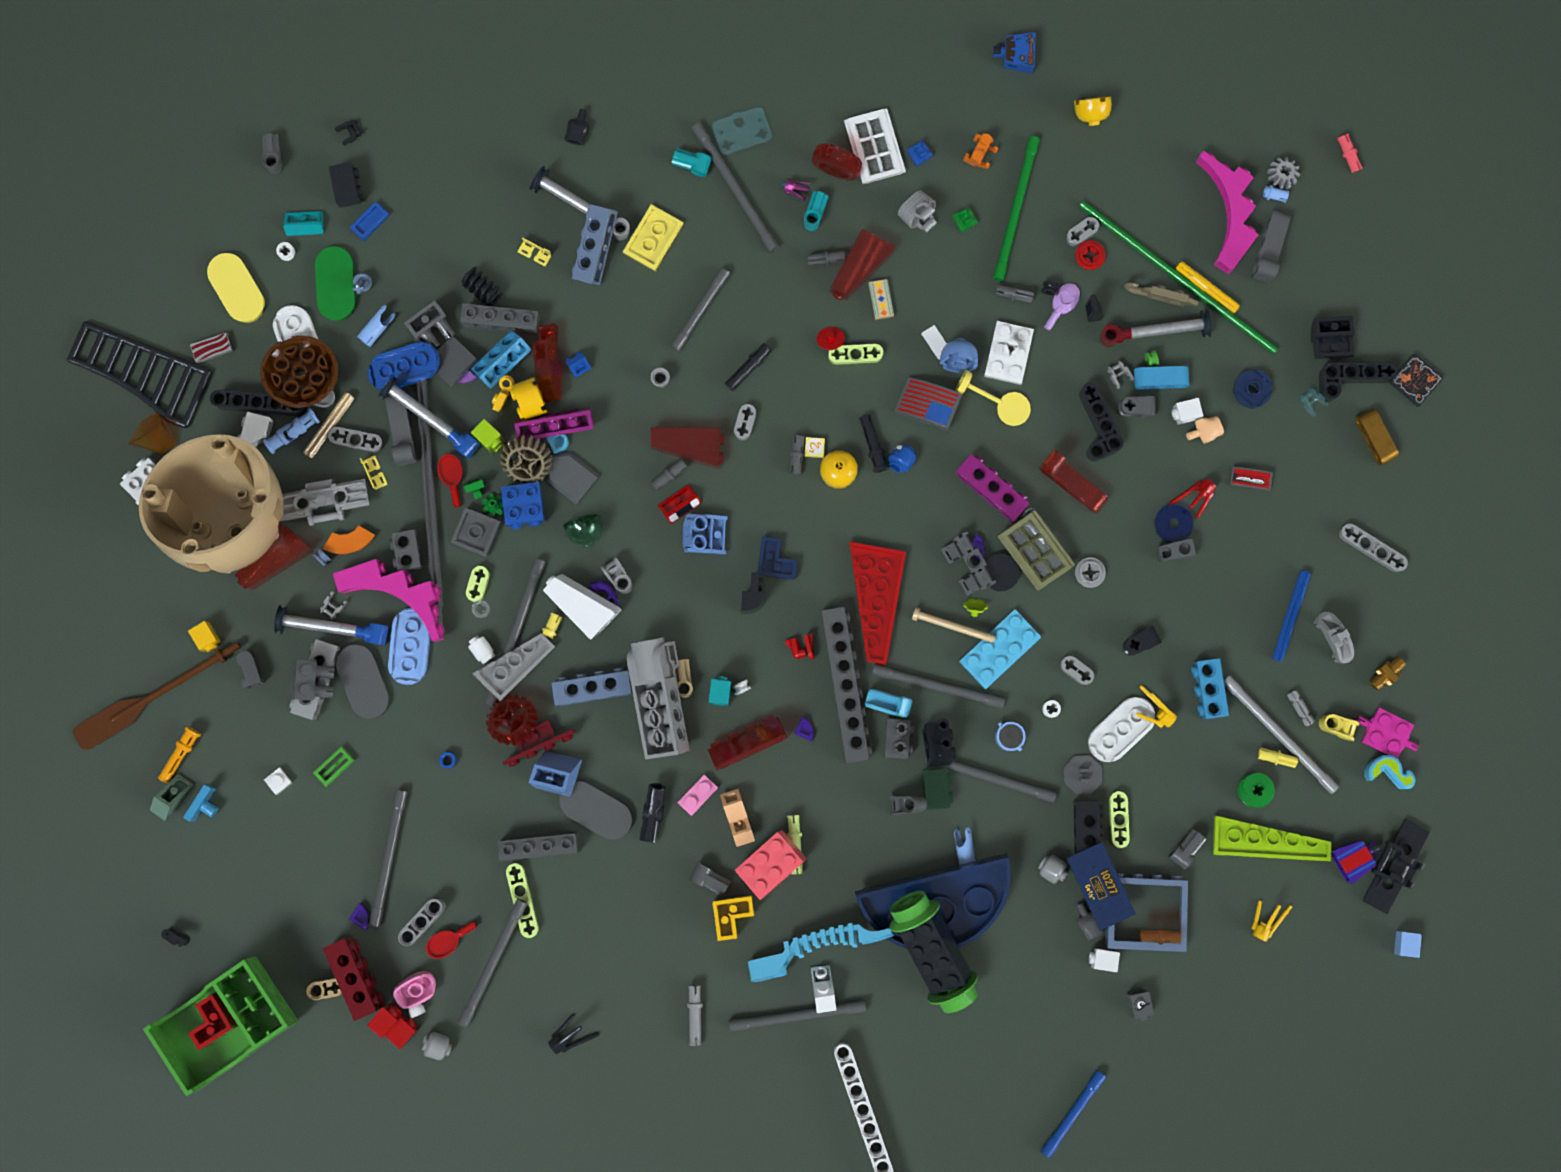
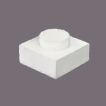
(278, 781)

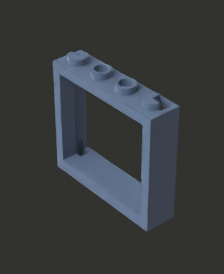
(1137, 945)

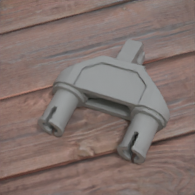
(1336, 636)

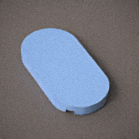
(408, 648)

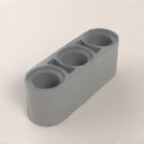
(413, 927)

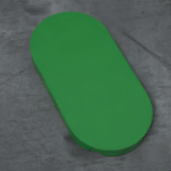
(335, 283)

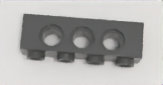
(500, 319)
(538, 847)

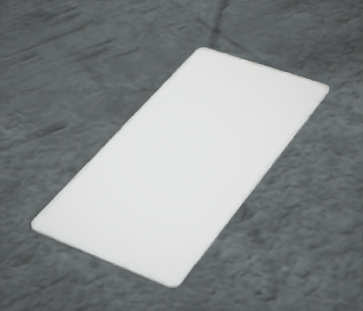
(934, 340)

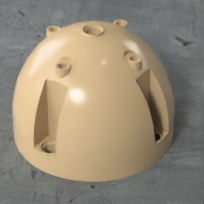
(212, 504)

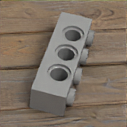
(330, 654)

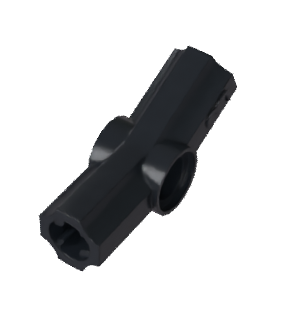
(652, 812)

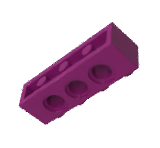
(555, 423)
(980, 486)

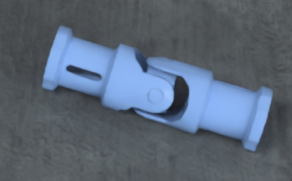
(293, 430)

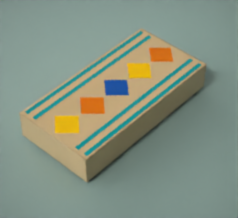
(881, 299)

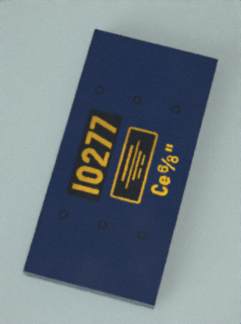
(1100, 886)

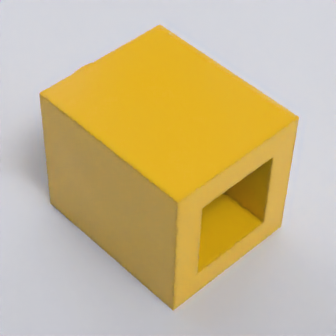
(204, 637)

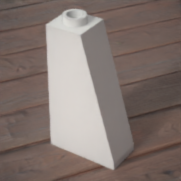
(581, 605)

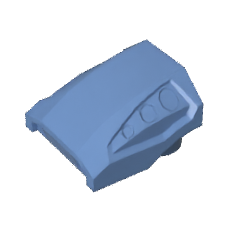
(704, 534)

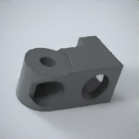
(1177, 550)
(251, 670)

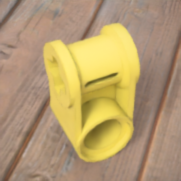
(1342, 727)

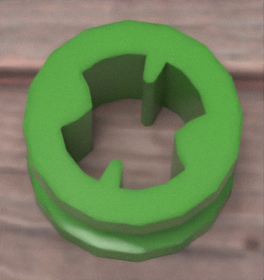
(1151, 359)

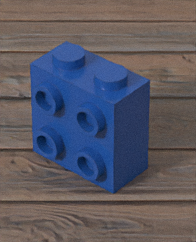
(523, 505)

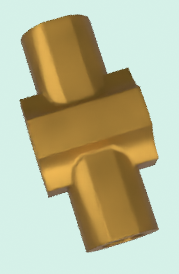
(1387, 673)

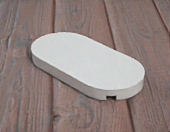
(293, 322)
(1121, 730)

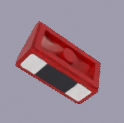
(679, 504)

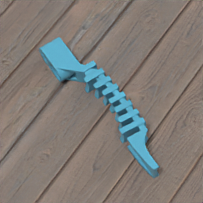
(775, 965)

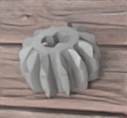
(1284, 167)

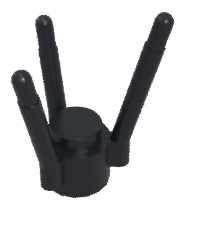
(559, 1042)

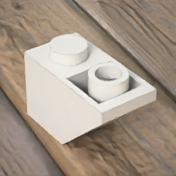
(255, 428)
(823, 989)

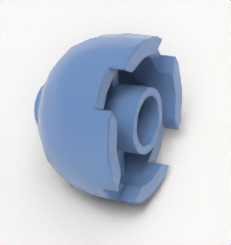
(959, 355)

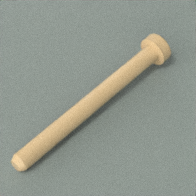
(951, 625)

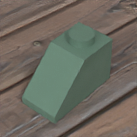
(171, 797)

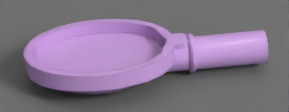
(1063, 303)

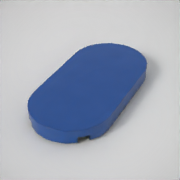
(409, 363)

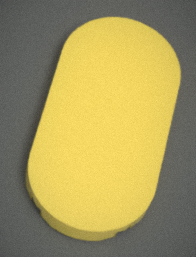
(236, 287)

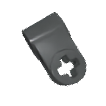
(1140, 407)
(907, 804)

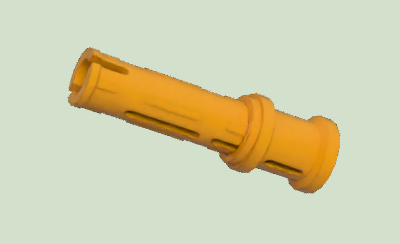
(183, 746)

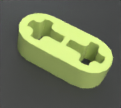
(482, 585)

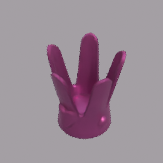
(792, 185)

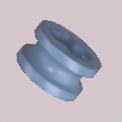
(322, 557)

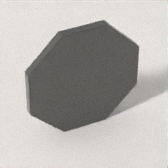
(1082, 774)

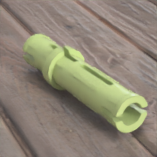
(795, 834)

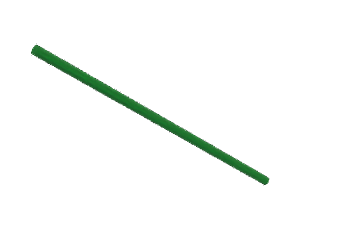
(1178, 277)

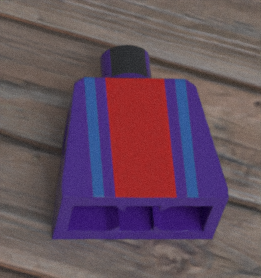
(1355, 859)

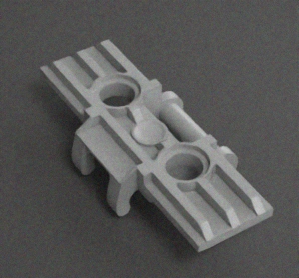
(324, 494)

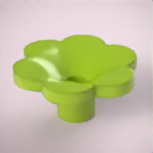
(975, 606)

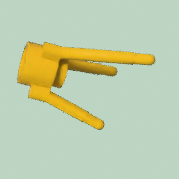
(1164, 715)
(1265, 931)

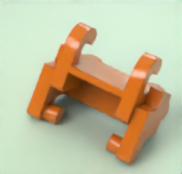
(980, 151)

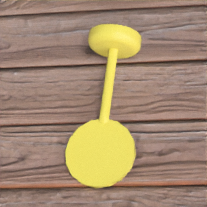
(1011, 408)

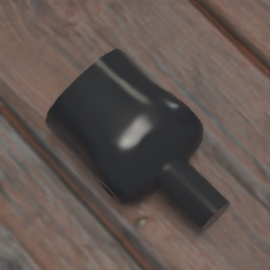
(577, 129)

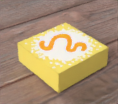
(814, 447)

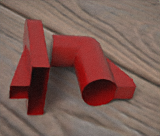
(800, 653)

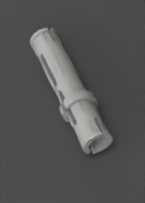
(695, 1014)

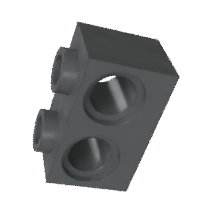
(412, 550)

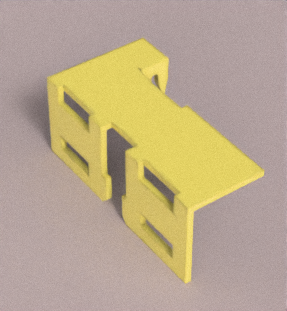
(530, 249)
(376, 478)

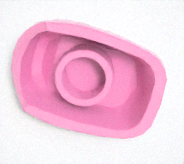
(415, 989)

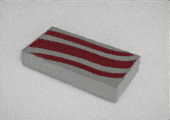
(211, 348)

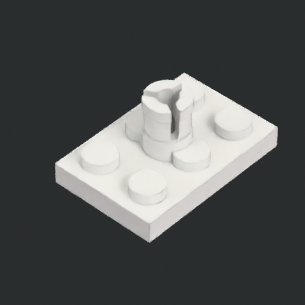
(1009, 352)

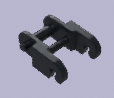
(345, 125)
(174, 937)

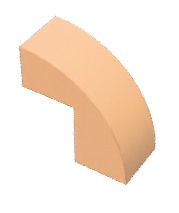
(737, 817)

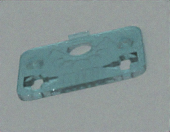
(742, 135)

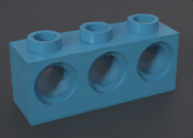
(501, 359)
(1214, 679)

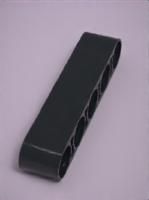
(248, 404)

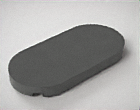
(362, 681)
(597, 811)

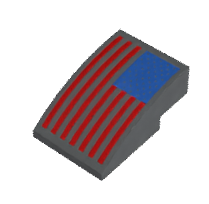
(928, 403)

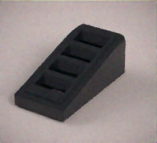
(1093, 309)

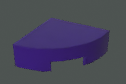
(978, 543)
(804, 729)
(360, 916)

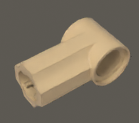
(683, 676)

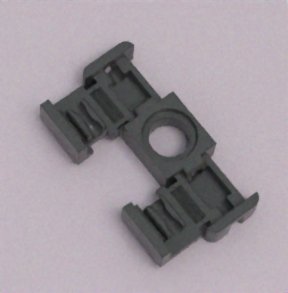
(981, 575)

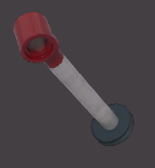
(1120, 334)

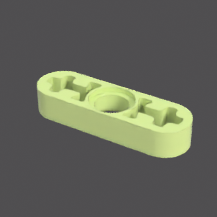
(870, 359)
(1113, 834)

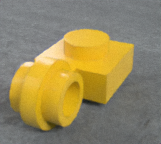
(500, 399)

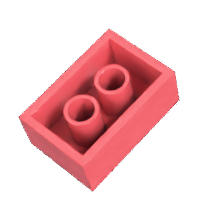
(771, 864)

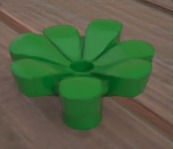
(493, 509)

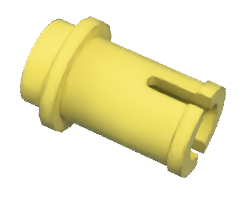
(551, 626)

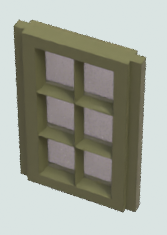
(1036, 550)

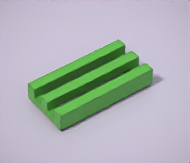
(334, 766)

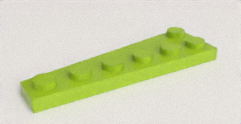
(1252, 840)

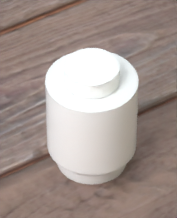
(481, 649)

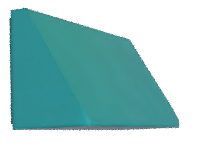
(303, 223)

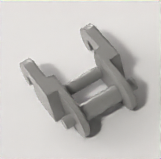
(1125, 370)
(327, 603)

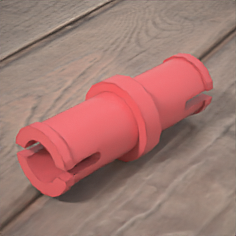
(1350, 153)

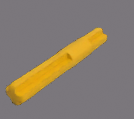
(1207, 287)

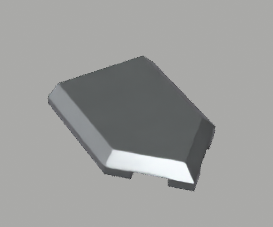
(571, 476)

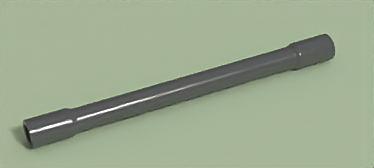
(889, 673)
(1039, 792)
(398, 807)
(470, 1008)
(746, 1023)

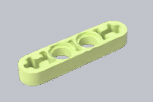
(526, 897)

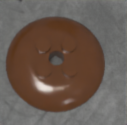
(295, 356)

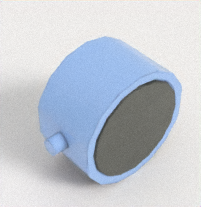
(1010, 736)

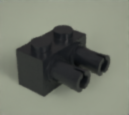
(938, 744)

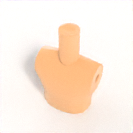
(1207, 429)

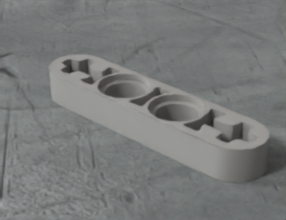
(1374, 545)

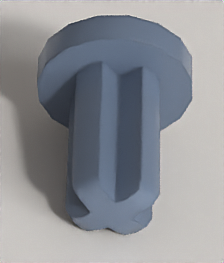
(362, 282)

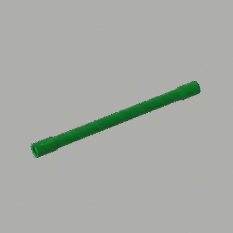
(1030, 153)

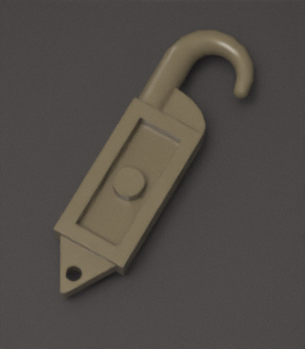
(1160, 293)

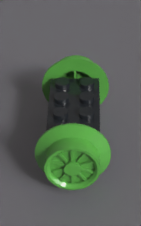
(934, 951)

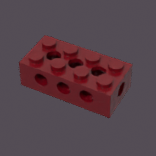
(348, 985)

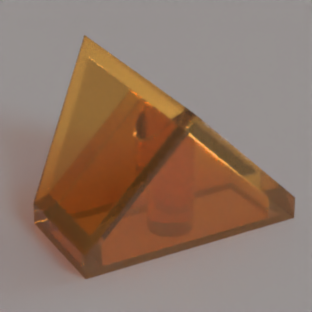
(153, 435)

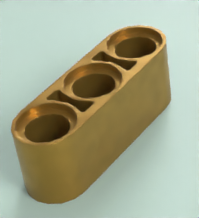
(1377, 437)

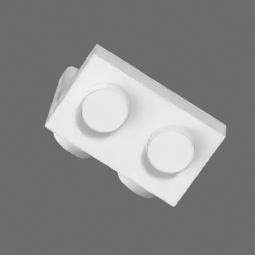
(135, 480)

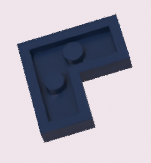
(771, 564)

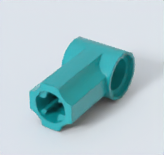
(696, 163)
(815, 209)

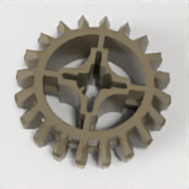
(528, 450)

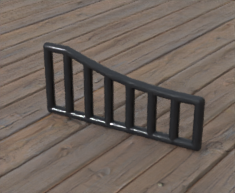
(138, 390)

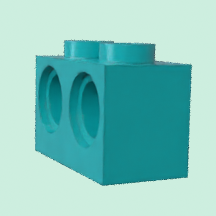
(720, 691)

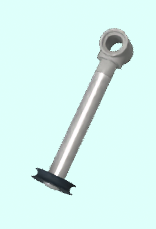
(541, 180)

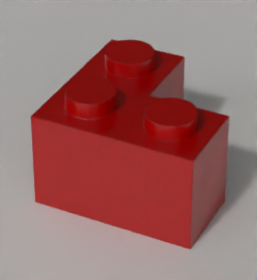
(217, 1022)
(393, 1025)

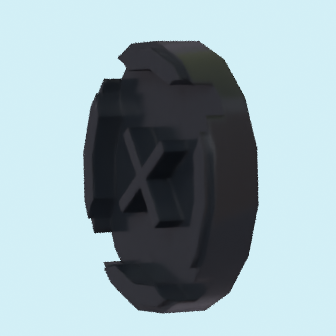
(1003, 570)

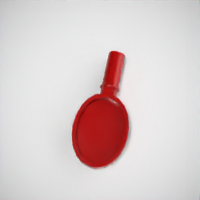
(451, 475)
(446, 941)

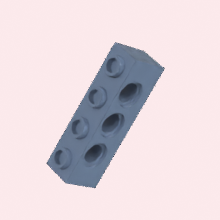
(602, 239)
(561, 686)

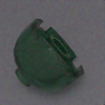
(584, 530)

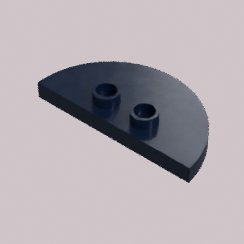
(967, 894)

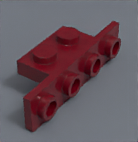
(542, 738)

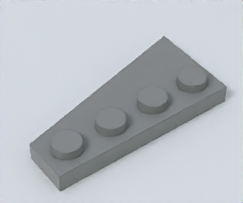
(514, 666)

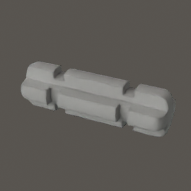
(1301, 707)

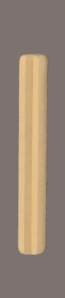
(329, 423)

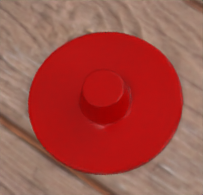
(830, 338)

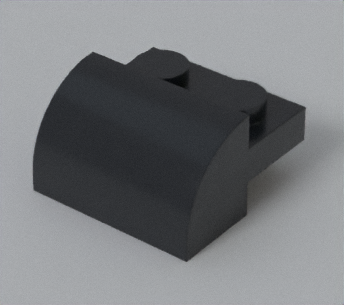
(1333, 337)
(753, 599)

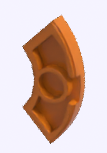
(349, 542)

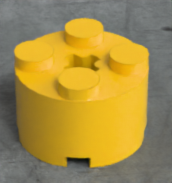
(528, 398)

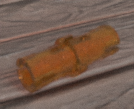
(1160, 936)

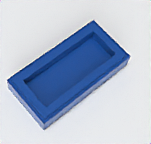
(369, 221)

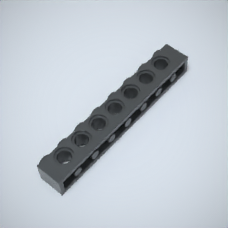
(829, 618)

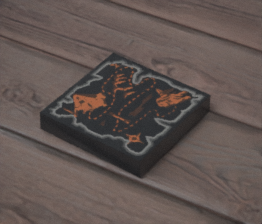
(1416, 380)

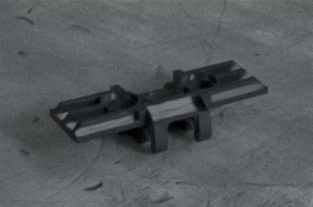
(1400, 869)

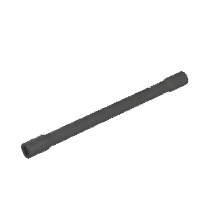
(766, 236)
(535, 575)

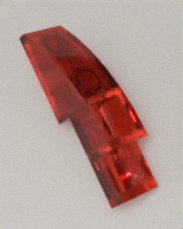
(546, 366)

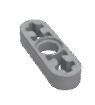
(370, 437)

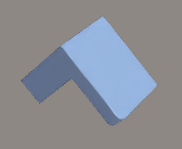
(1407, 944)

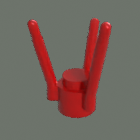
(1204, 490)

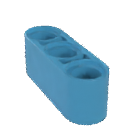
(1161, 377)

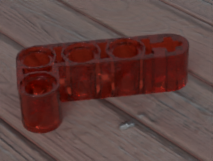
(1073, 482)

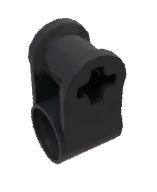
(1144, 640)

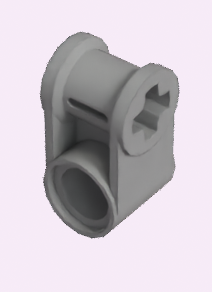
(615, 573)

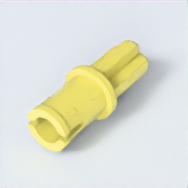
(1277, 757)

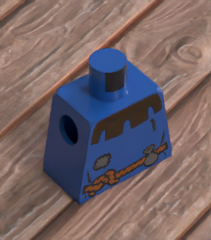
(1017, 52)

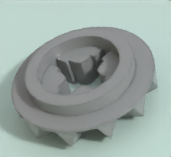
(1095, 565)

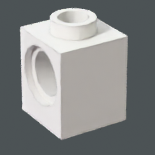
(1187, 411)
(1104, 959)

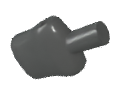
(1087, 923)

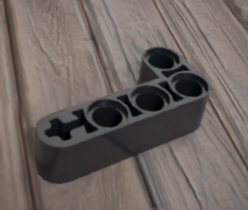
(1358, 376)
(1097, 420)

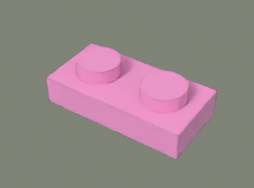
(697, 795)

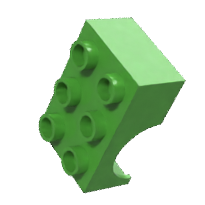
(253, 1005)

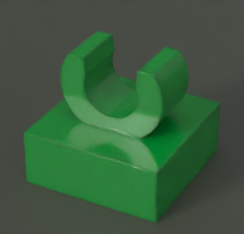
(964, 219)
(475, 487)

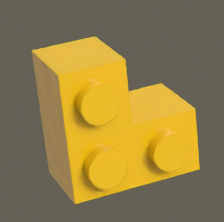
(725, 913)

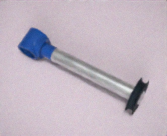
(462, 442)
(371, 633)

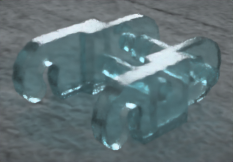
(1308, 404)

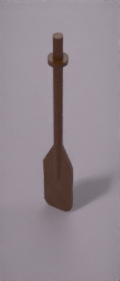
(125, 712)

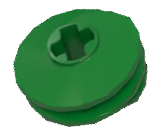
(1247, 786)

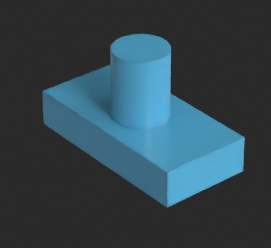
(201, 804)

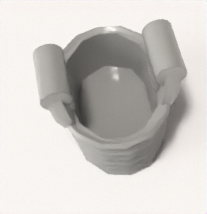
(918, 207)

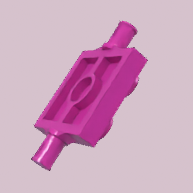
(1387, 733)

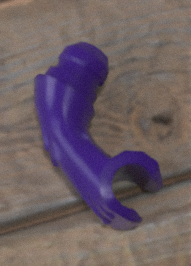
(602, 586)

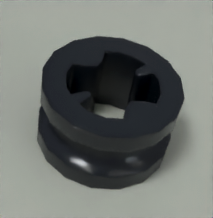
(1050, 288)

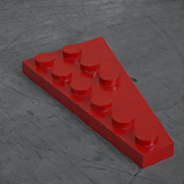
(877, 588)

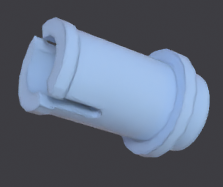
(1276, 194)

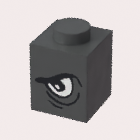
(1140, 1005)

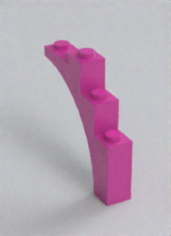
(1238, 208)
(420, 598)

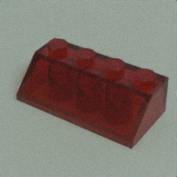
(748, 743)

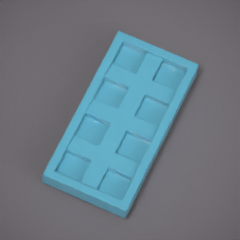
(992, 659)

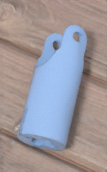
(374, 327)
(965, 850)

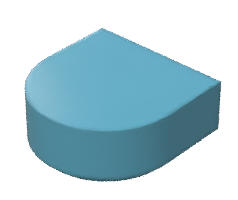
(558, 443)

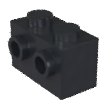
(345, 184)

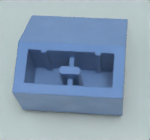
(555, 773)

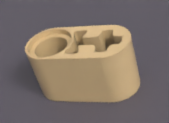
(324, 987)

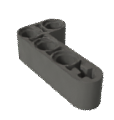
(1267, 262)
(404, 447)

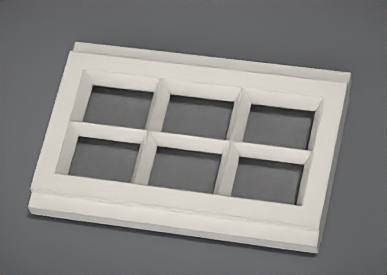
(875, 145)

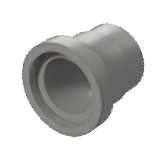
(660, 371)

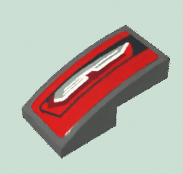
(1251, 478)

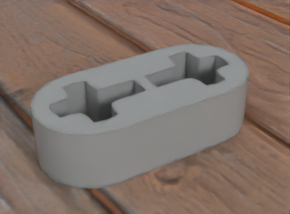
(1084, 234)
(749, 423)
(1079, 667)

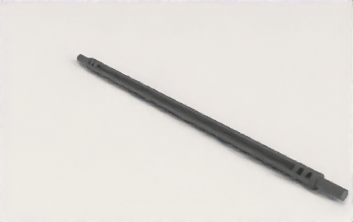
(429, 491)

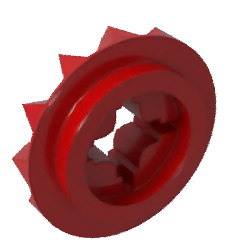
(1094, 248)

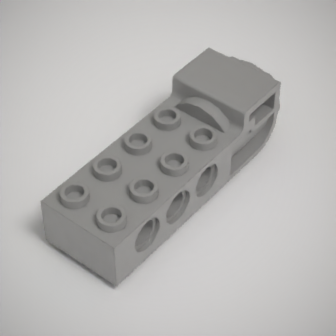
(657, 697)

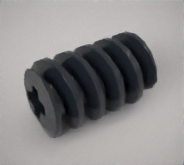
(481, 288)

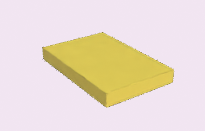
(653, 237)

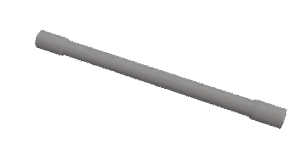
(1323, 778)

